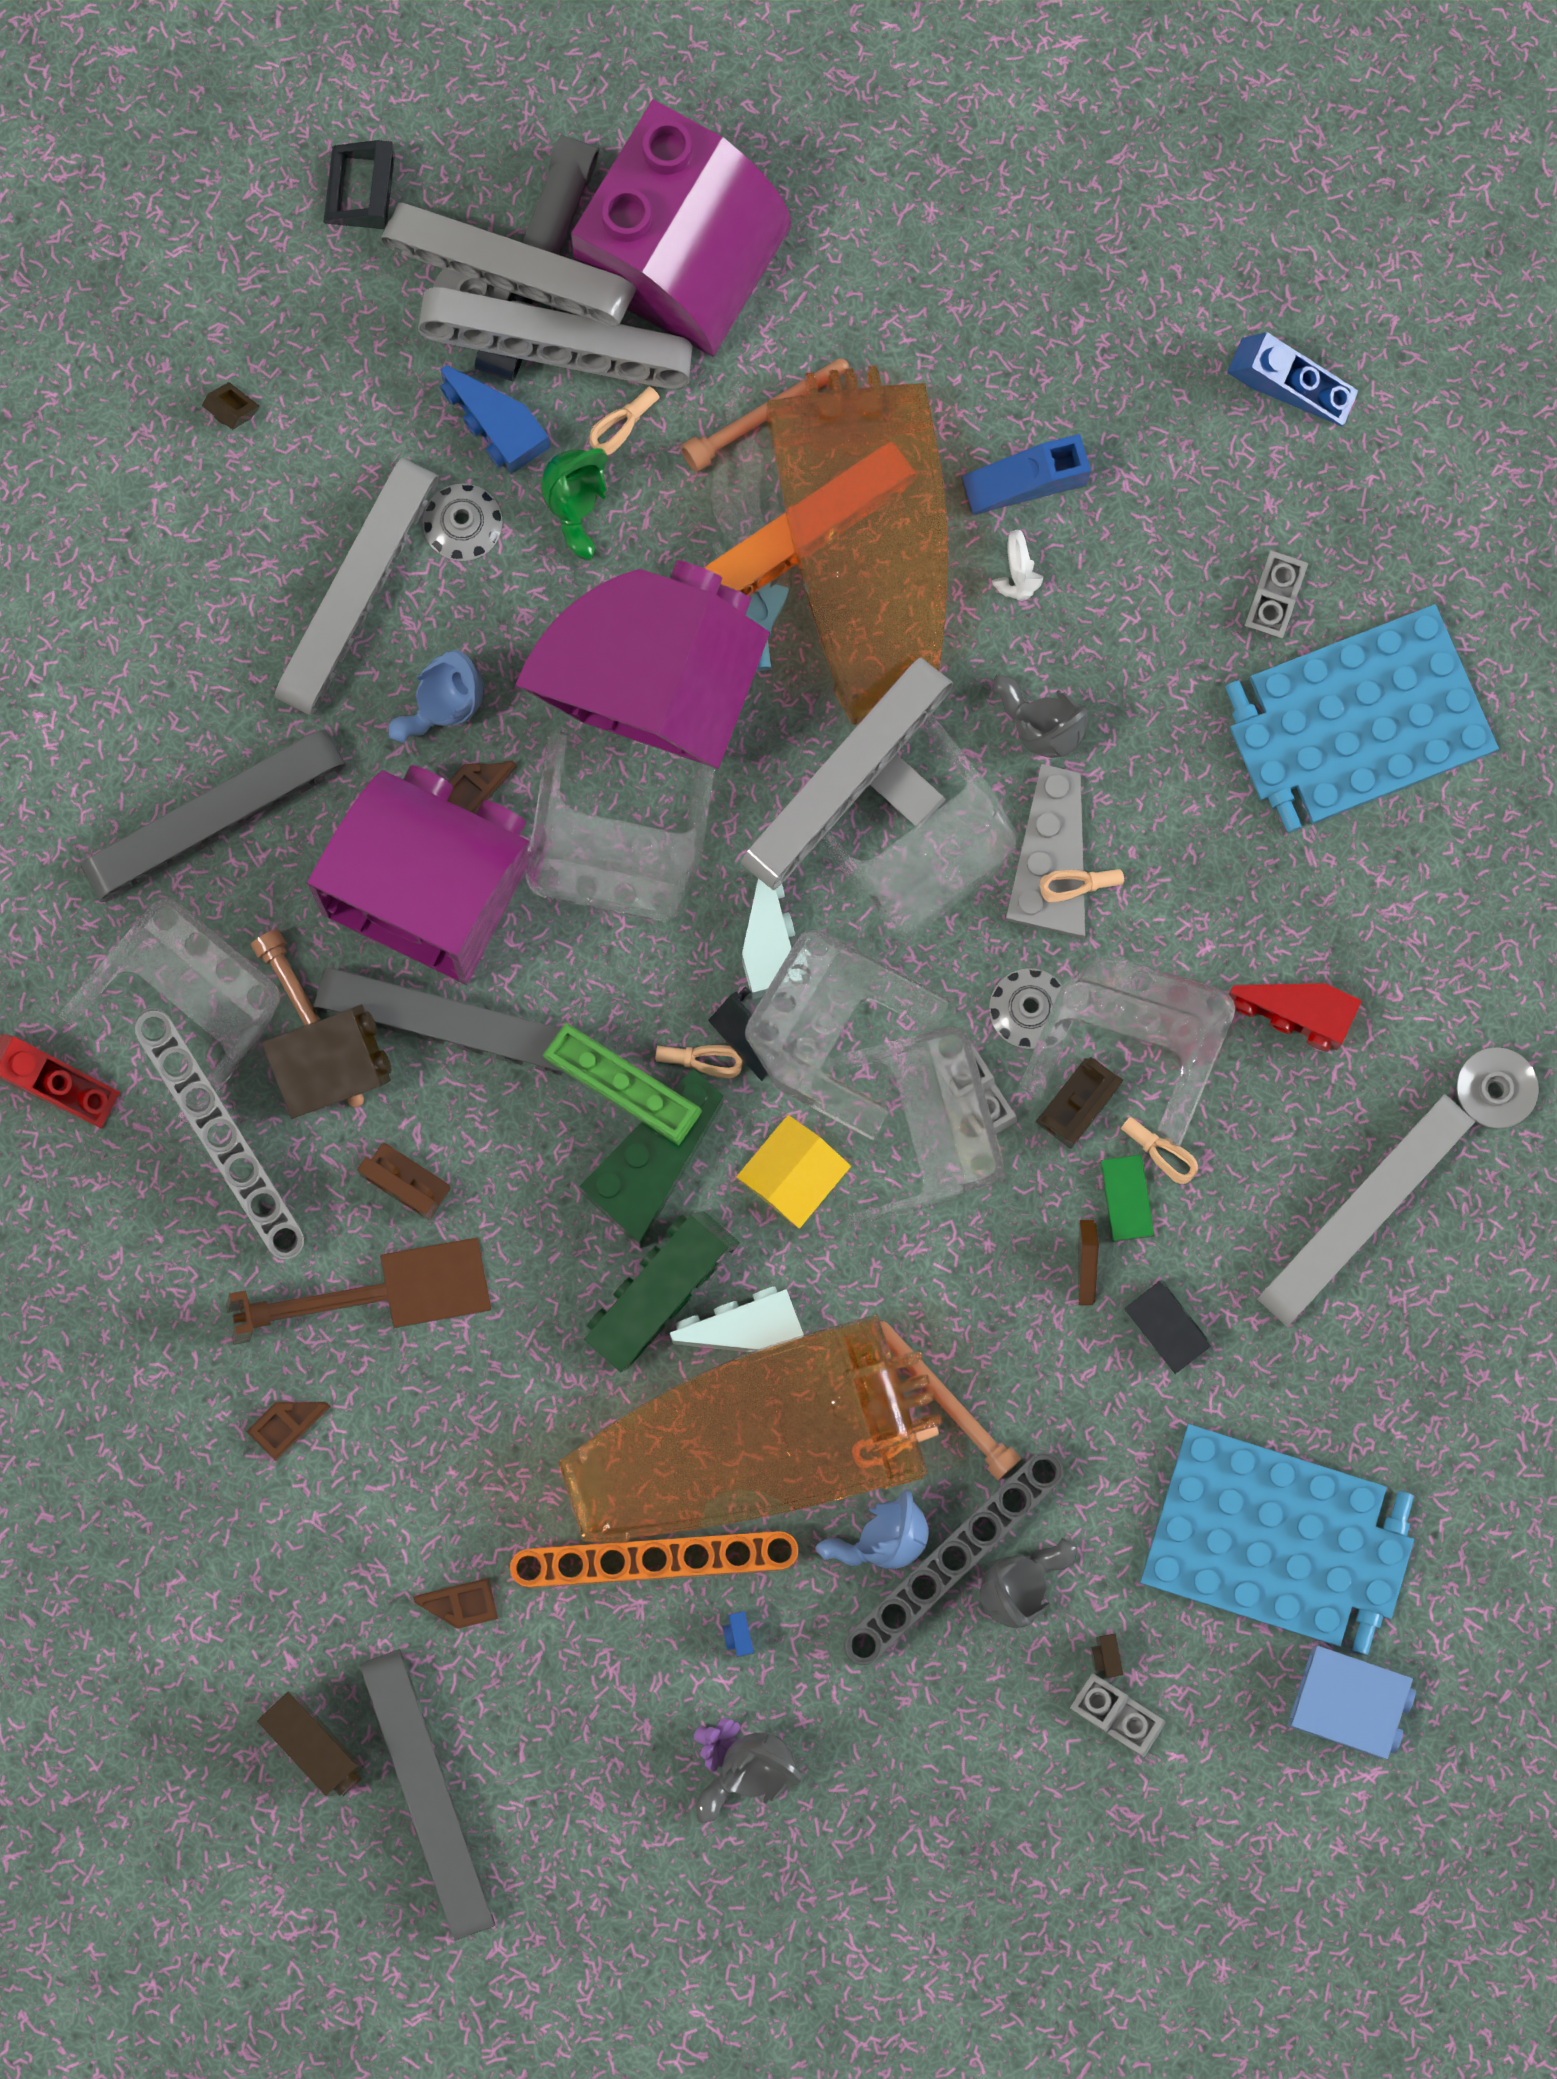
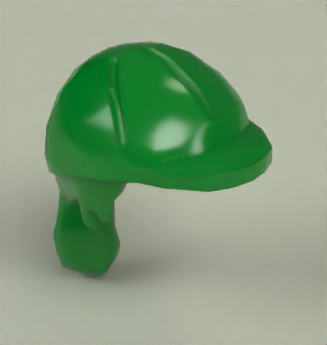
(570, 492)

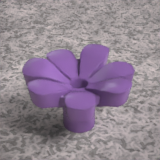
(716, 1741)

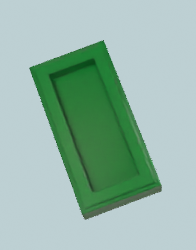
(1127, 1198)

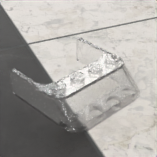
(938, 858)
(610, 860)
(196, 975)
(1145, 1007)
(808, 1011)
(943, 1113)

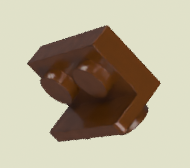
(404, 1180)

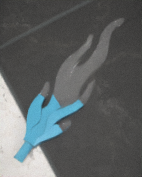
(741, 516)

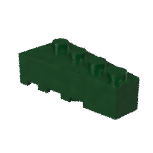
(646, 1166)
(659, 1289)

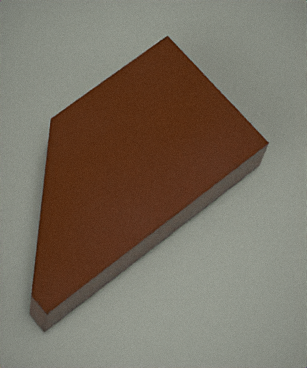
(478, 783)
(1087, 1261)
(285, 1425)
(461, 1604)

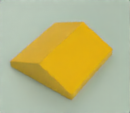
(794, 1171)

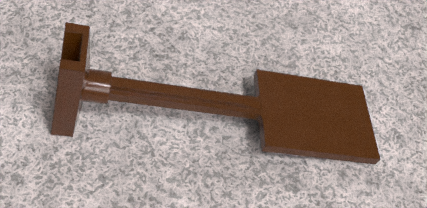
(417, 1284)

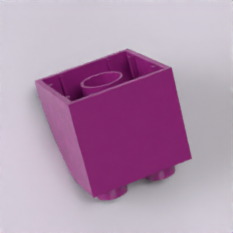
(684, 226)
(652, 660)
(422, 871)

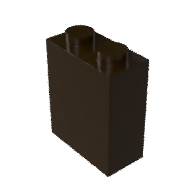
(327, 1061)
(311, 1745)

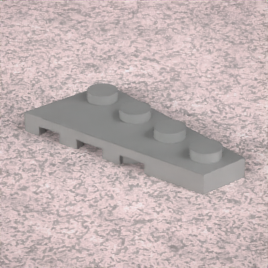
(1049, 845)

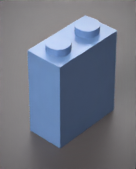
(1351, 1703)

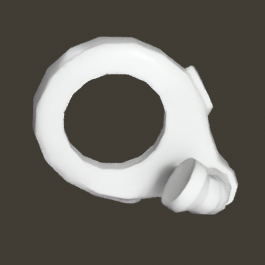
(1021, 570)

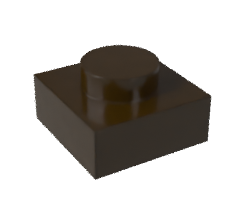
(230, 405)
(1106, 1656)

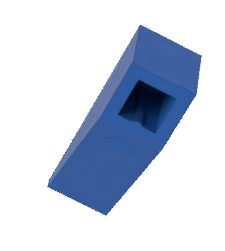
(1290, 377)
(504, 423)
(1028, 475)

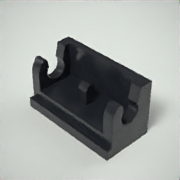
(731, 1022)
(1168, 1326)

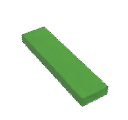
(622, 1083)

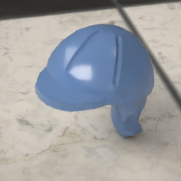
(446, 696)
(888, 1540)

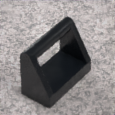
(377, 214)

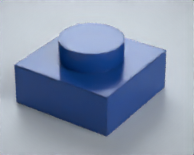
(738, 1635)

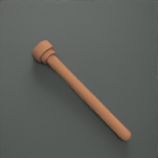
(700, 451)
(272, 950)
(999, 1457)

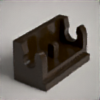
(1079, 1101)

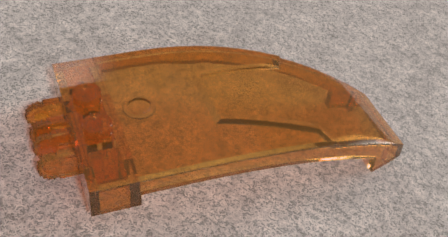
(866, 527)
(755, 1438)

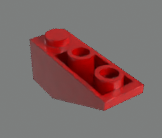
(1308, 1008)
(54, 1081)

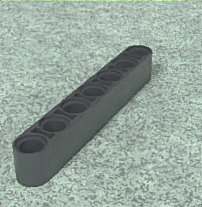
(211, 814)
(439, 1018)
(971, 1548)
(427, 1795)

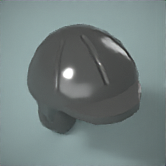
(1046, 725)
(1016, 1585)
(751, 1768)

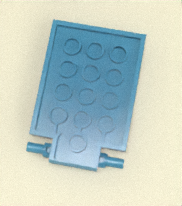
(1360, 719)
(1278, 1540)

